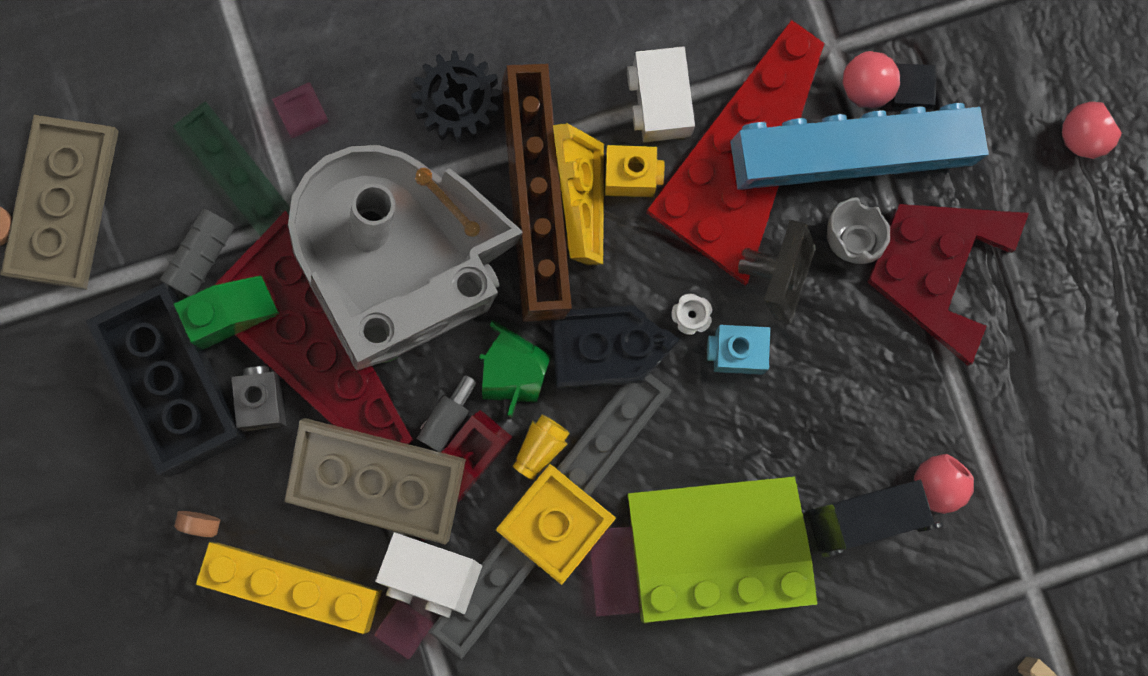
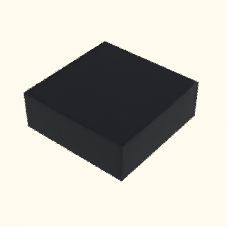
(916, 86)

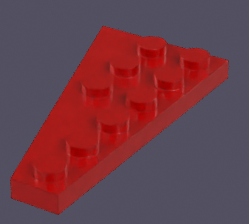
(703, 195)

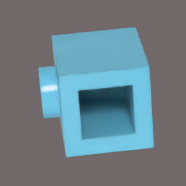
(740, 349)

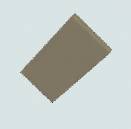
(59, 202)
(374, 480)

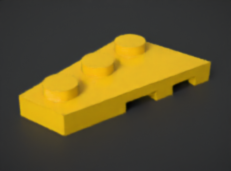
(582, 190)

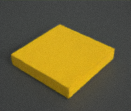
(555, 524)

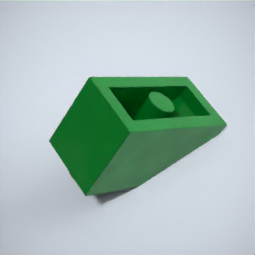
(225, 310)

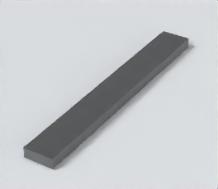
(585, 467)

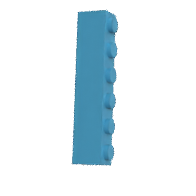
(858, 147)

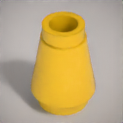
(540, 446)

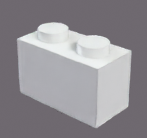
(662, 94)
(428, 574)

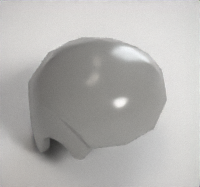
(857, 232)

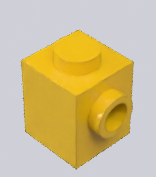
(632, 171)

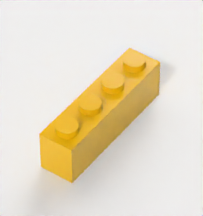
(289, 587)

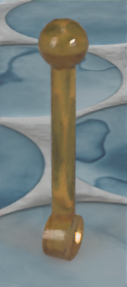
(424, 178)

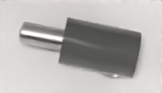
(446, 417)

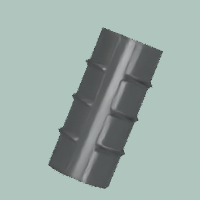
(197, 253)

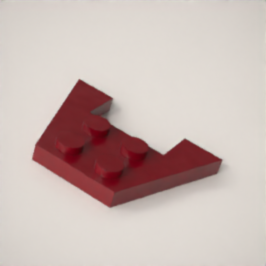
(927, 261)

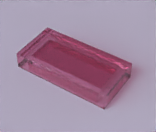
(614, 573)

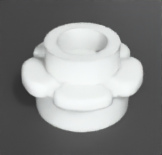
(689, 303)

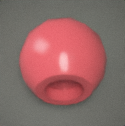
(871, 79)
(1090, 130)
(945, 483)

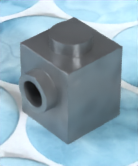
(258, 399)

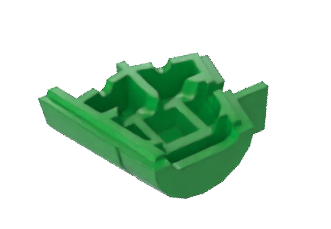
(513, 368)

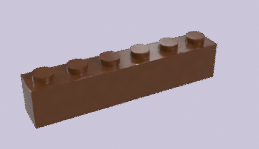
(535, 193)

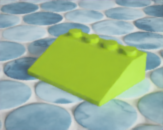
(720, 549)

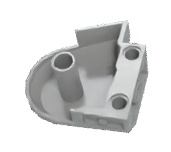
(390, 253)

